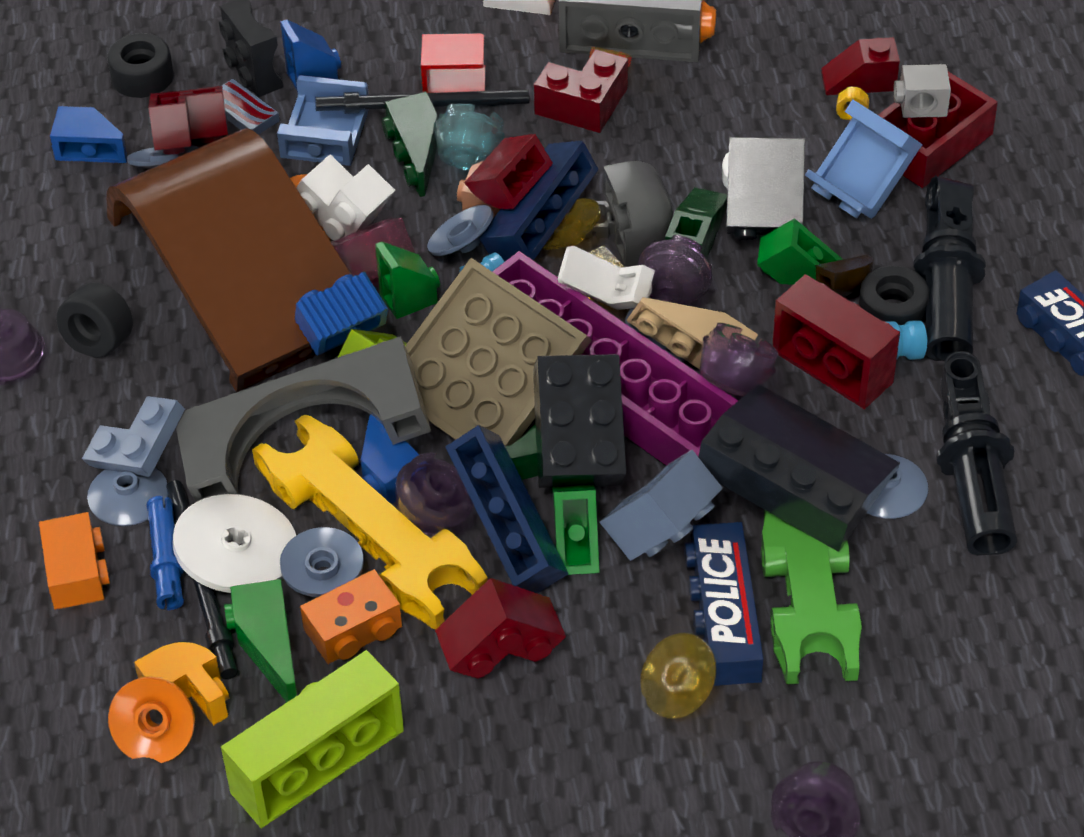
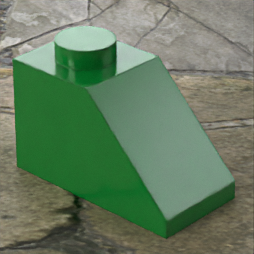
(792, 253)
(405, 280)
(576, 528)

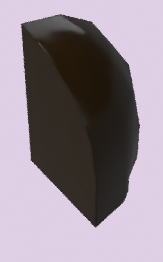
(845, 275)

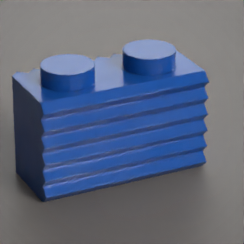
(332, 313)

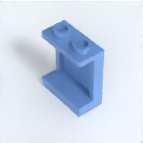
(317, 134)
(864, 162)

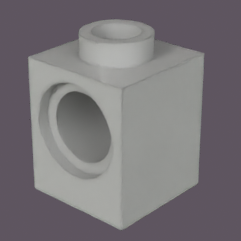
(923, 90)

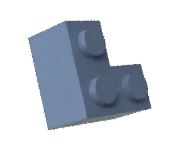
(663, 507)

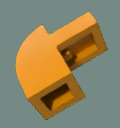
(193, 671)

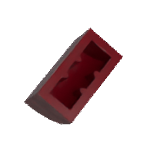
(509, 171)

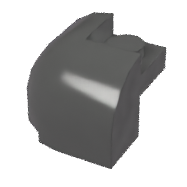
(638, 206)

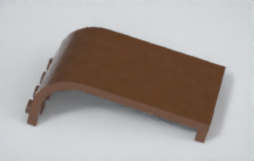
(235, 248)

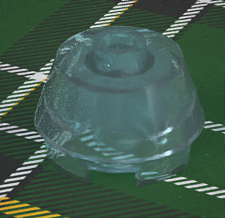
(466, 136)

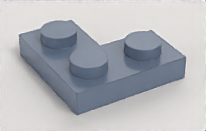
(141, 445)

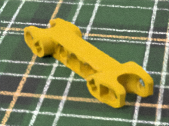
(413, 560)

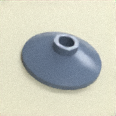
(150, 158)
(461, 231)
(903, 493)
(124, 504)
(319, 549)

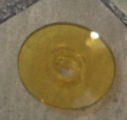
(575, 225)
(665, 674)

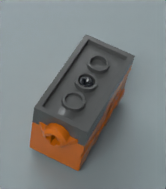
(637, 27)

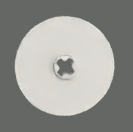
(209, 524)

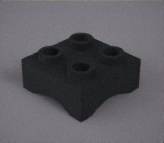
(249, 48)

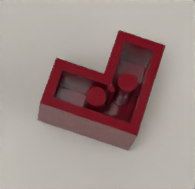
(582, 96)
(185, 116)
(498, 623)

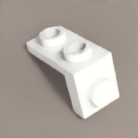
(604, 281)

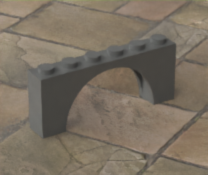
(221, 432)

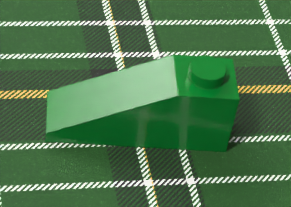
(263, 631)

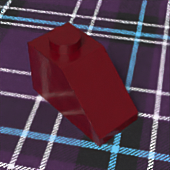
(865, 65)

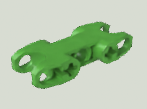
(813, 618)

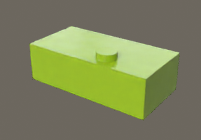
(313, 738)

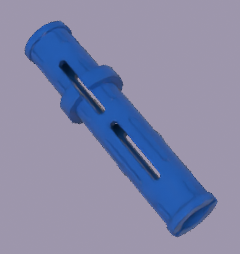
(164, 567)

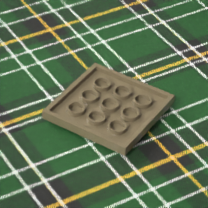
(481, 351)

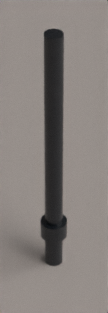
(353, 102)
(218, 636)

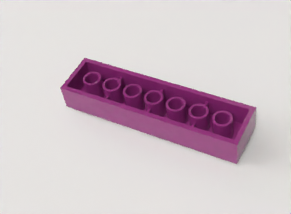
(663, 400)

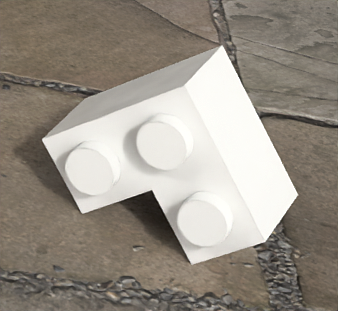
(343, 201)

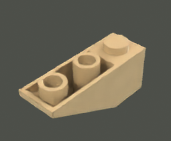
(680, 326)

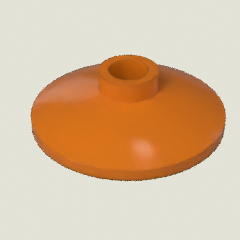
(133, 727)

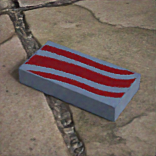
(246, 109)

